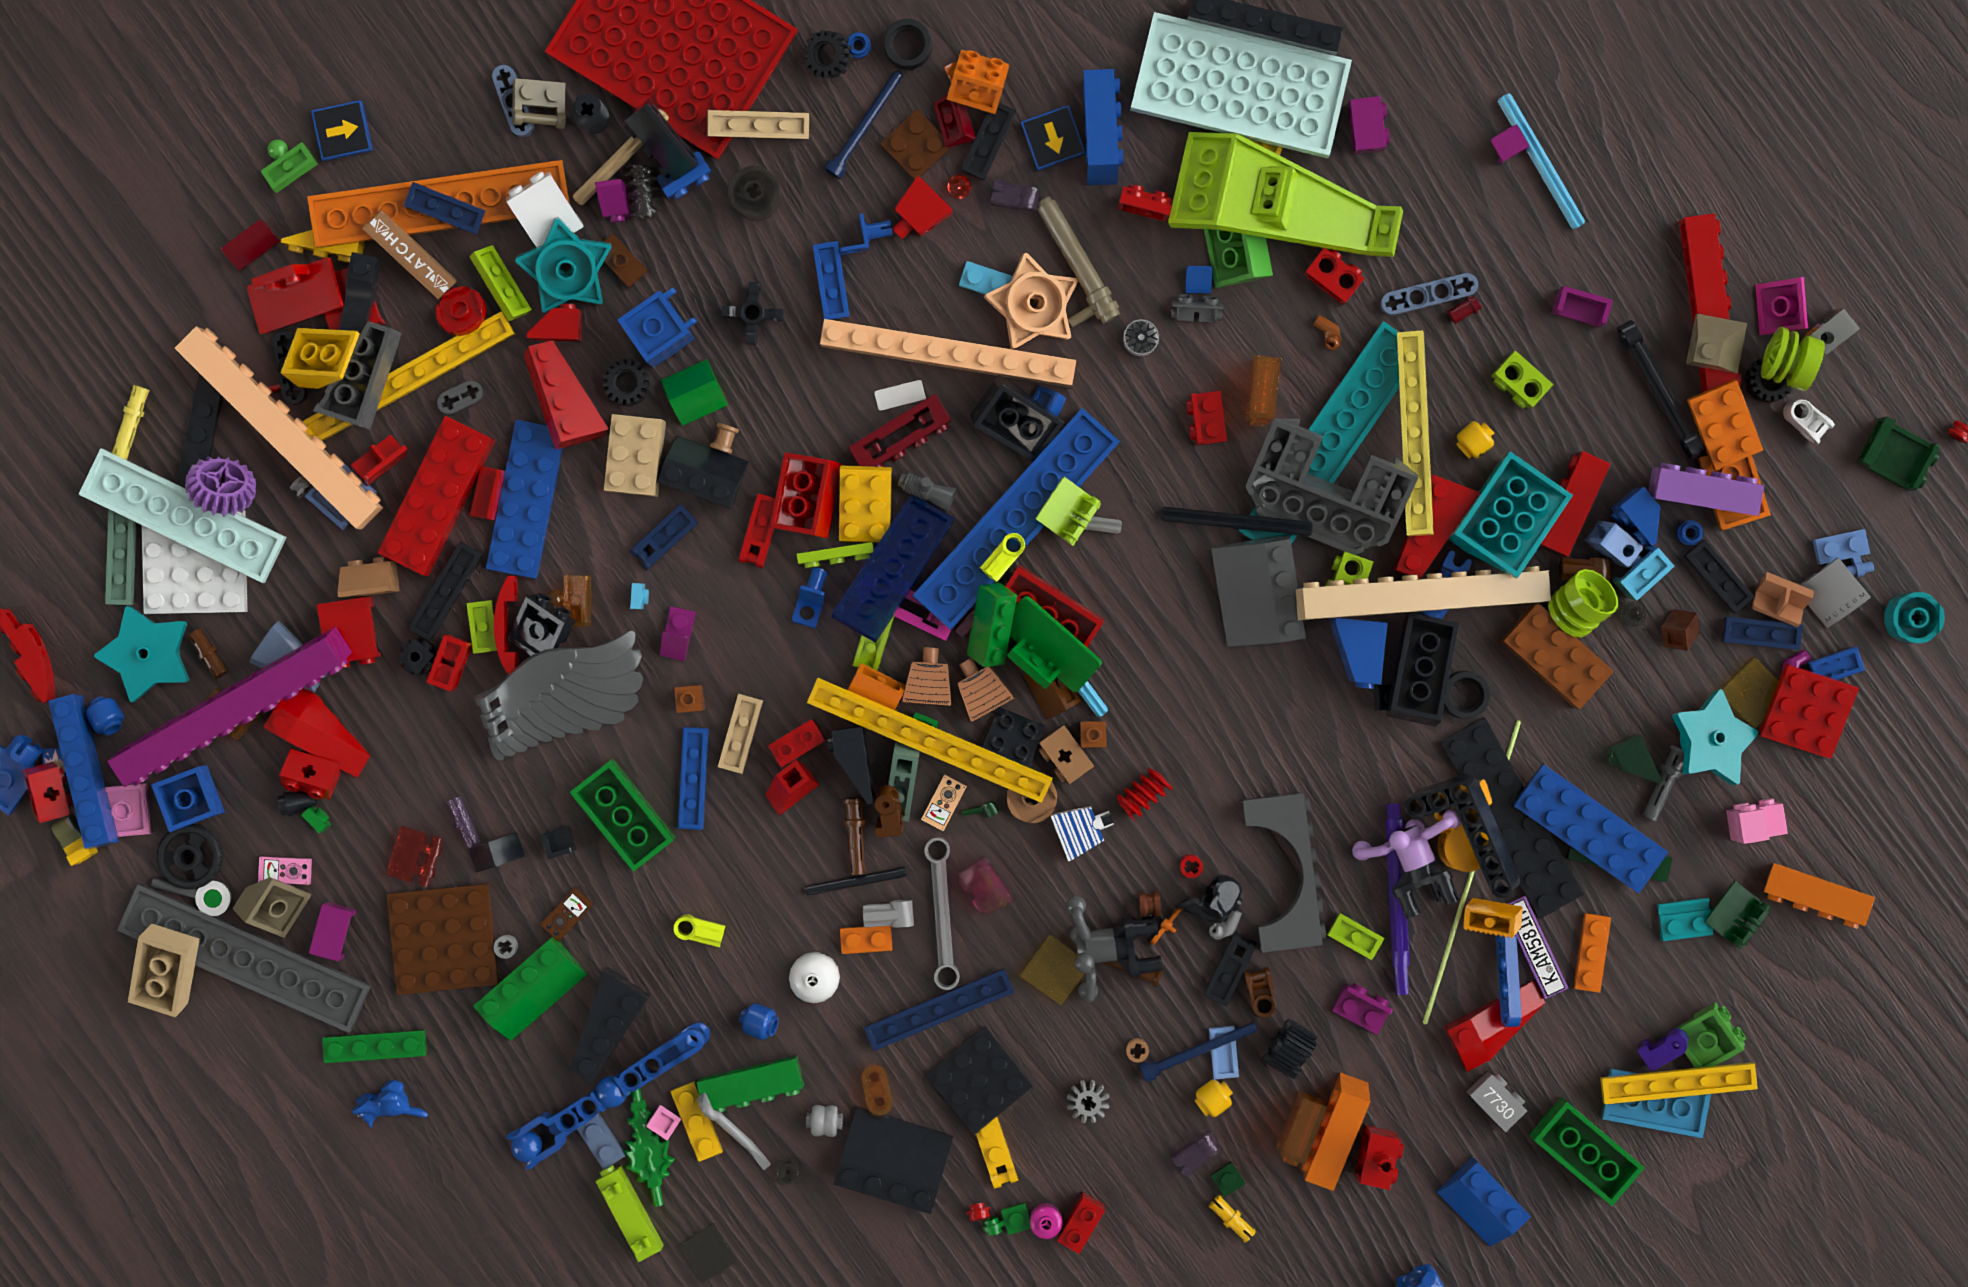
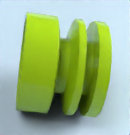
(1792, 358)
(1583, 603)

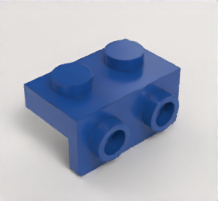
(678, 188)

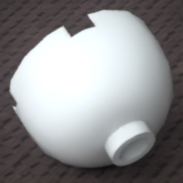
(817, 966)

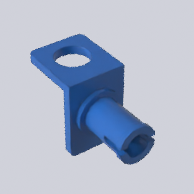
(869, 231)
(811, 597)

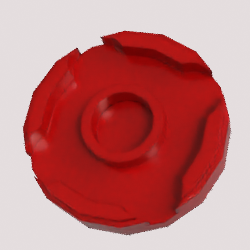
(461, 311)

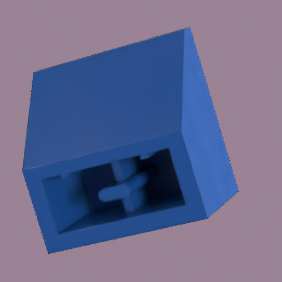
(1639, 515)

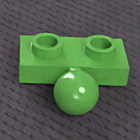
(288, 164)

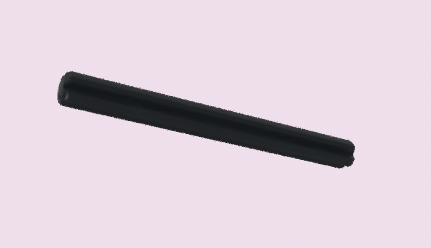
(1237, 521)

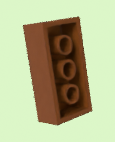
(1556, 656)

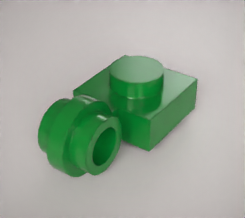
(1014, 1218)

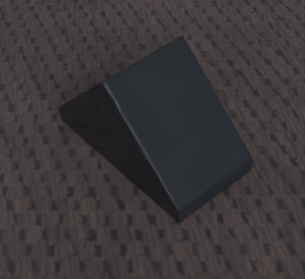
(496, 852)

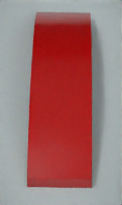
(507, 594)

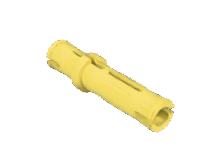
(131, 418)

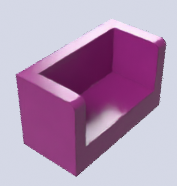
(1582, 306)
(331, 931)

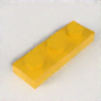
(697, 1125)

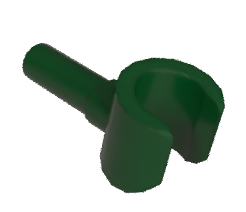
(989, 808)

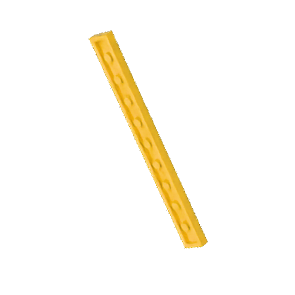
(424, 369)
(929, 740)

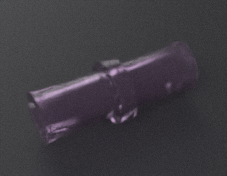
(463, 821)

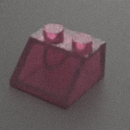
(986, 886)

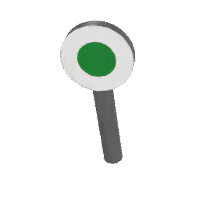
(211, 899)

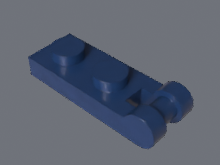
(664, 536)

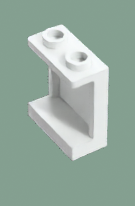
(539, 205)

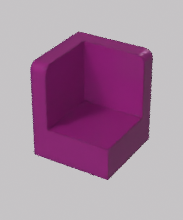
(1509, 144)

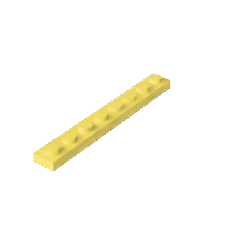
(1415, 430)

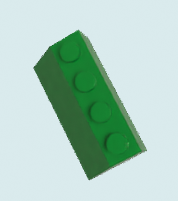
(530, 989)

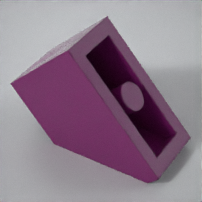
(613, 200)

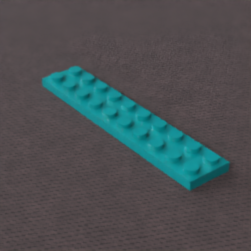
(1352, 410)

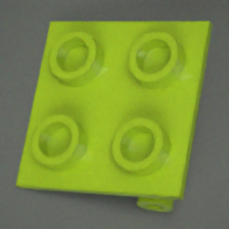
(1068, 511)

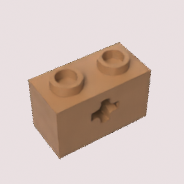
(1078, 763)

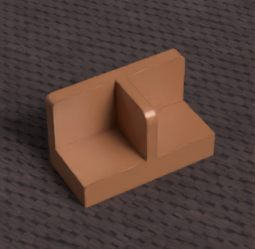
(1781, 599)

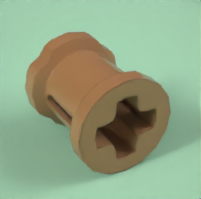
(724, 438)

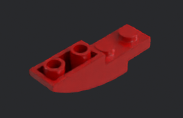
(34, 662)

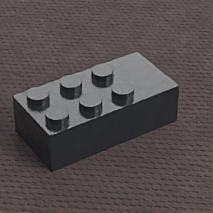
(1422, 669)

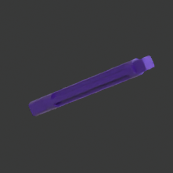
(1398, 922)

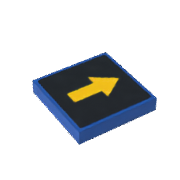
(342, 130)
(1053, 138)

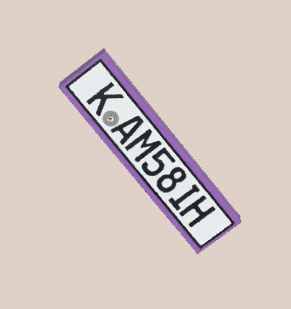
(1538, 952)

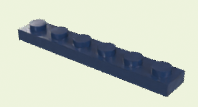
(939, 1009)

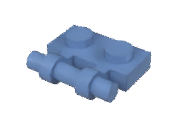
(1845, 546)

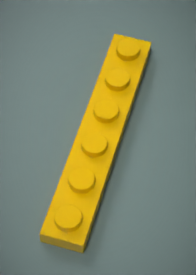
(1678, 1083)

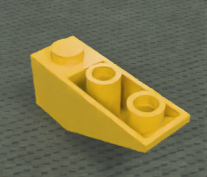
(305, 240)

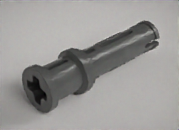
(1652, 811)

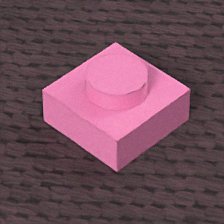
(663, 1122)

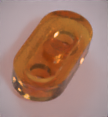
(877, 1089)

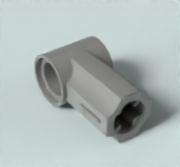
(894, 914)

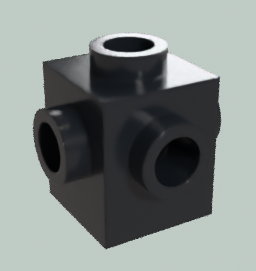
(426, 653)

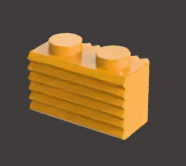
(1493, 917)

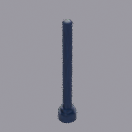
(837, 164)
(1153, 1069)

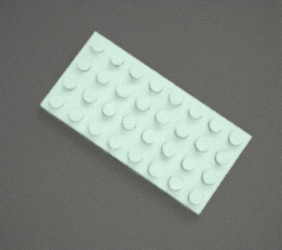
(1241, 85)

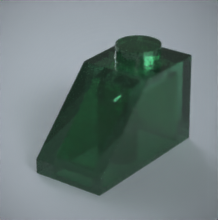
(1633, 758)

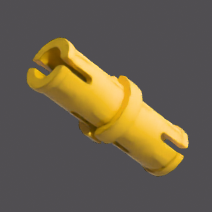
(1232, 1218)

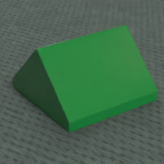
(694, 392)

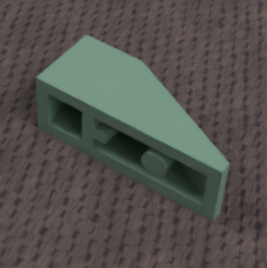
(903, 775)

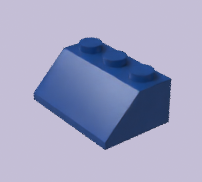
(1483, 1203)

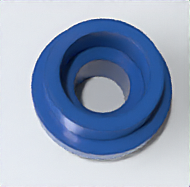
(859, 37)
(1697, 532)

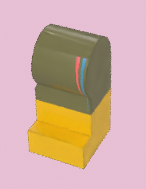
(69, 835)

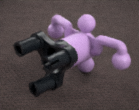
(1417, 861)

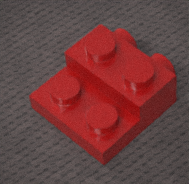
(1145, 204)

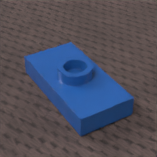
(1838, 664)

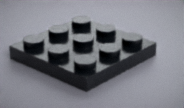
(980, 1080)

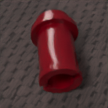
(1464, 309)

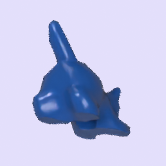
(389, 1102)

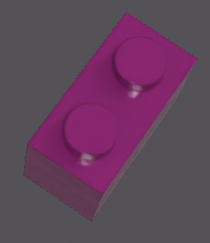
(1367, 125)

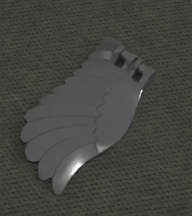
(561, 694)

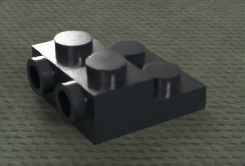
(540, 625)

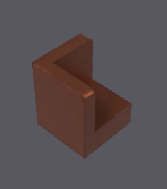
(1680, 629)

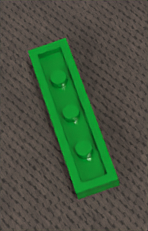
(374, 1046)

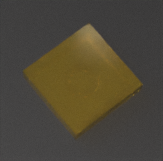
(1751, 692)
(1053, 970)

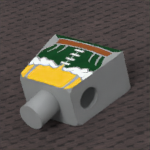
(1837, 327)

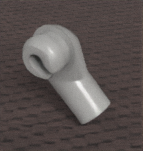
(1227, 927)

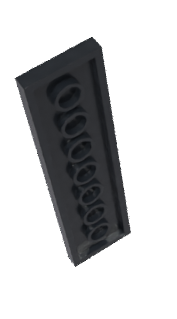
(1540, 865)

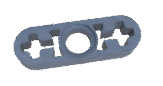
(499, 85)

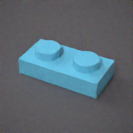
(982, 278)

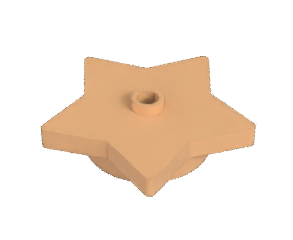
(1051, 297)

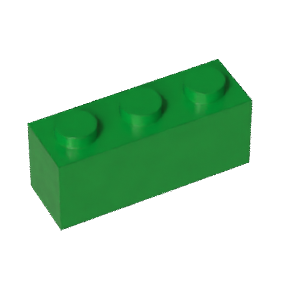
(991, 624)

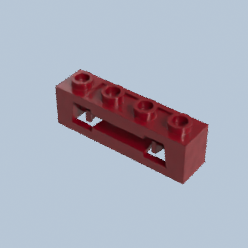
(916, 439)

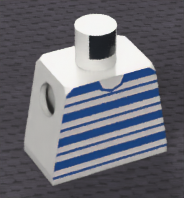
(1080, 829)

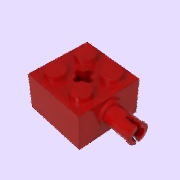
(1378, 1157)

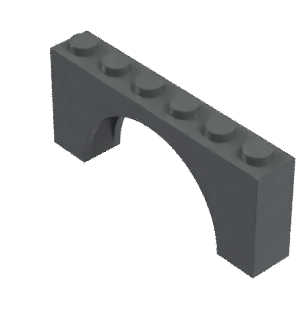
(1300, 922)

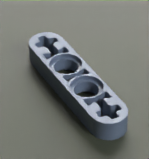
(1427, 290)

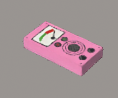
(285, 869)

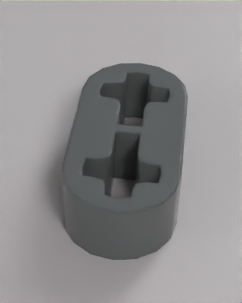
(463, 403)

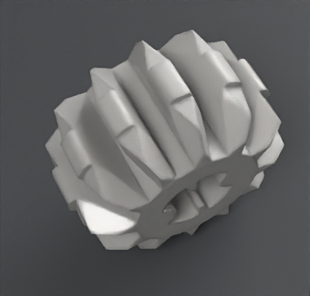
(1079, 1105)

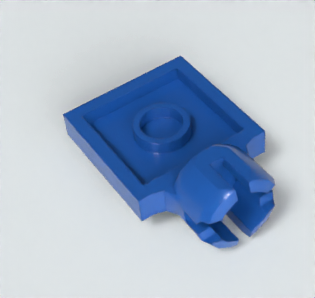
(13, 761)

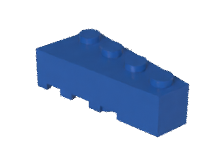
(1101, 126)

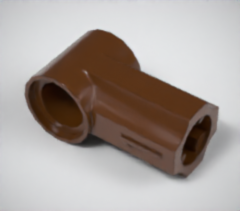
(1569, 567)

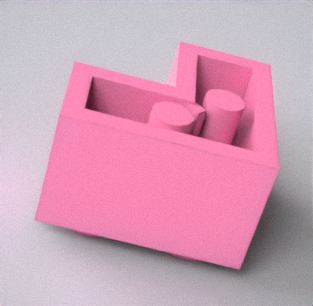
(1756, 822)

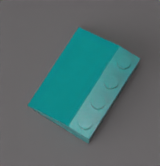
(1510, 515)

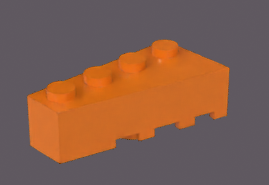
(1818, 894)

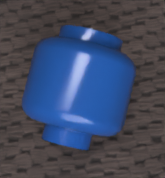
(104, 716)
(759, 1021)

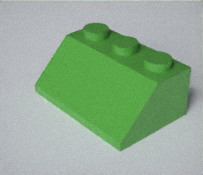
(1237, 257)

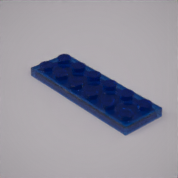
(893, 568)

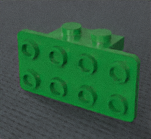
(1049, 649)

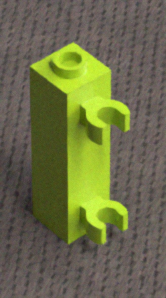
(629, 1212)

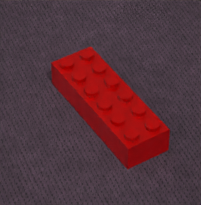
(436, 496)

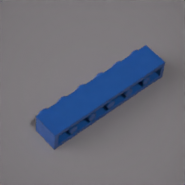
(83, 771)

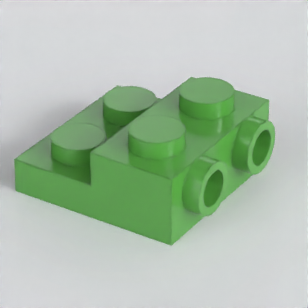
(1712, 1037)

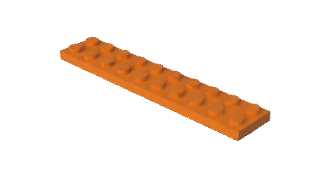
(341, 215)

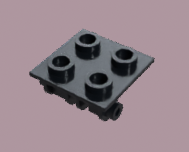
(1014, 736)

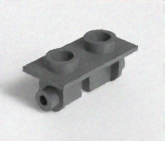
(1206, 306)

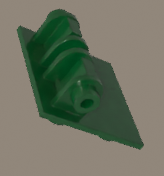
(1738, 915)

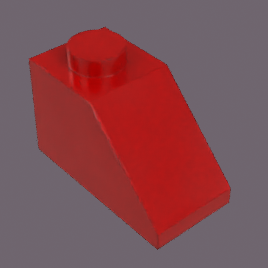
(559, 325)

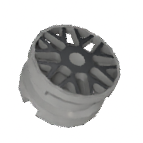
(1140, 337)

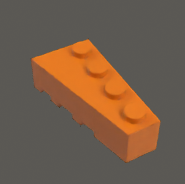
(1337, 1131)

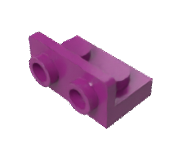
(1362, 1008)

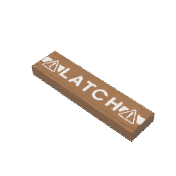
(409, 254)

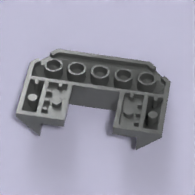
(1338, 515)

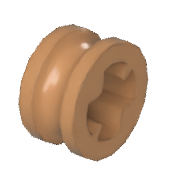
(1143, 1055)

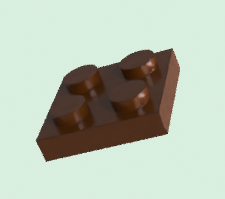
(915, 145)

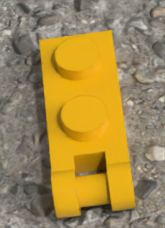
(996, 1153)

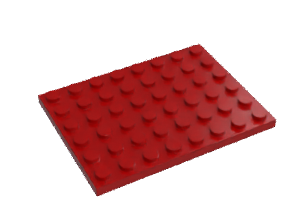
(668, 56)

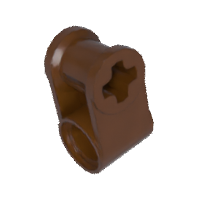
(1260, 990)

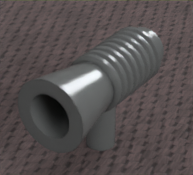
(927, 490)

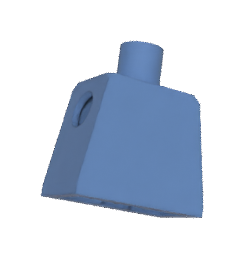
(1614, 544)

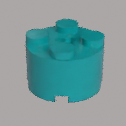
(1899, 622)

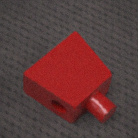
(920, 210)

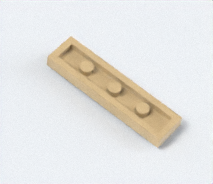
(757, 124)

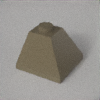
(1716, 343)
(271, 905)

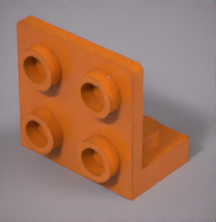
(978, 81)

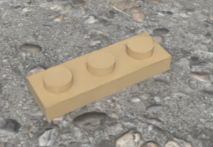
(740, 733)

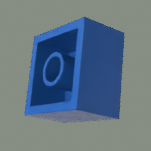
(188, 798)

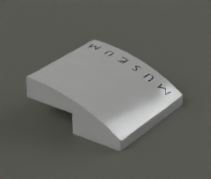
(1834, 592)

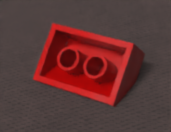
(806, 495)

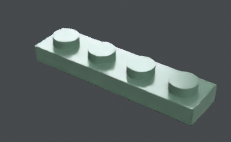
(120, 560)

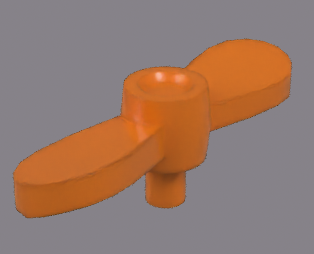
(1165, 926)

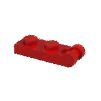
(758, 532)

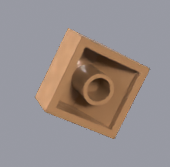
(368, 579)

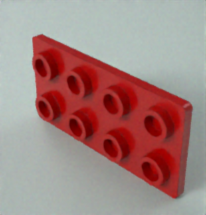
(294, 294)

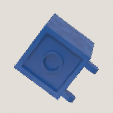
(657, 328)

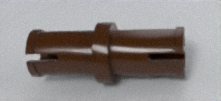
(207, 653)

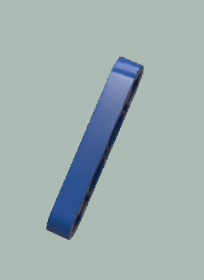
(1508, 981)

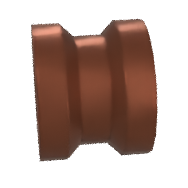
(1149, 904)

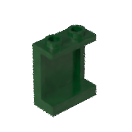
(1898, 455)

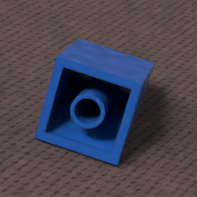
(1361, 649)

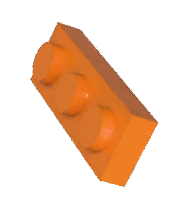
(1592, 952)

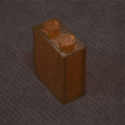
(1262, 390)
(1300, 1128)

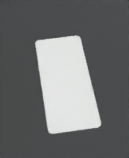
(900, 395)

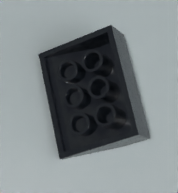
(893, 1160)

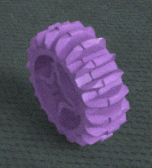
(236, 485)

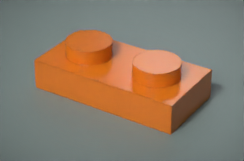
(865, 939)

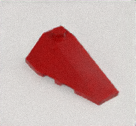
(1481, 1032)

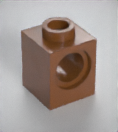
(689, 698)
(1093, 734)

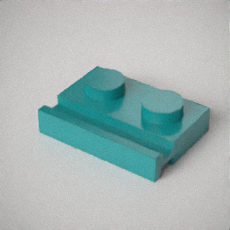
(1684, 919)

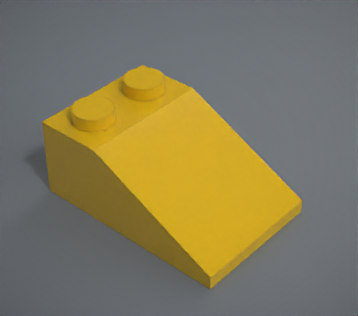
(319, 356)

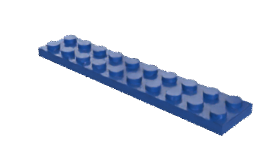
(1071, 454)

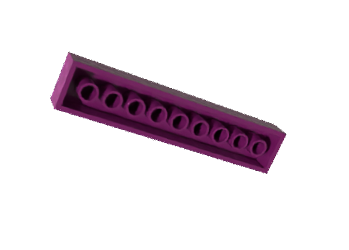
(230, 707)

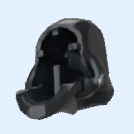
(1217, 903)

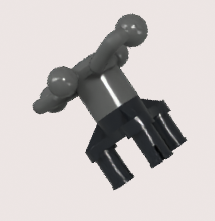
(1108, 946)

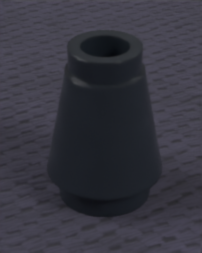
(295, 802)

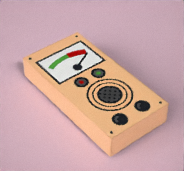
(943, 802)

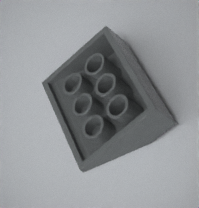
(1258, 591)

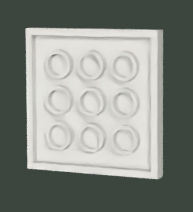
(186, 580)

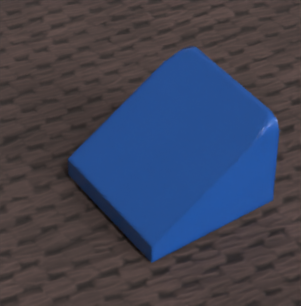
(1198, 279)
(1050, 399)

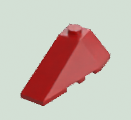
(314, 728)

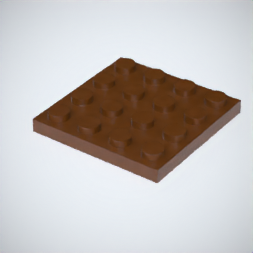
(442, 939)

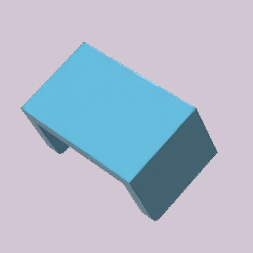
(1644, 574)

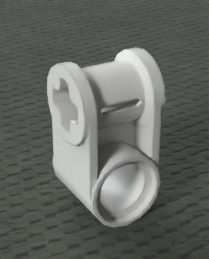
(1811, 423)

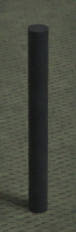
(855, 881)

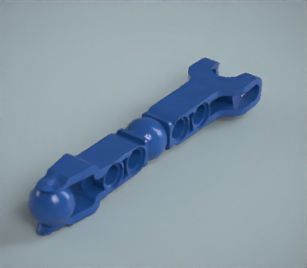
(609, 1093)

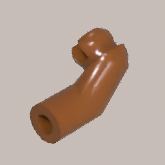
(1331, 332)

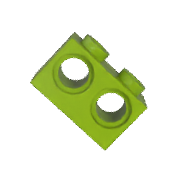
(1525, 375)
(1363, 568)

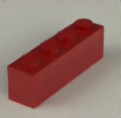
(1583, 483)

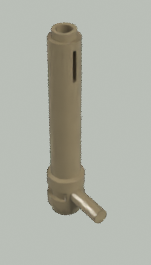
(1097, 294)

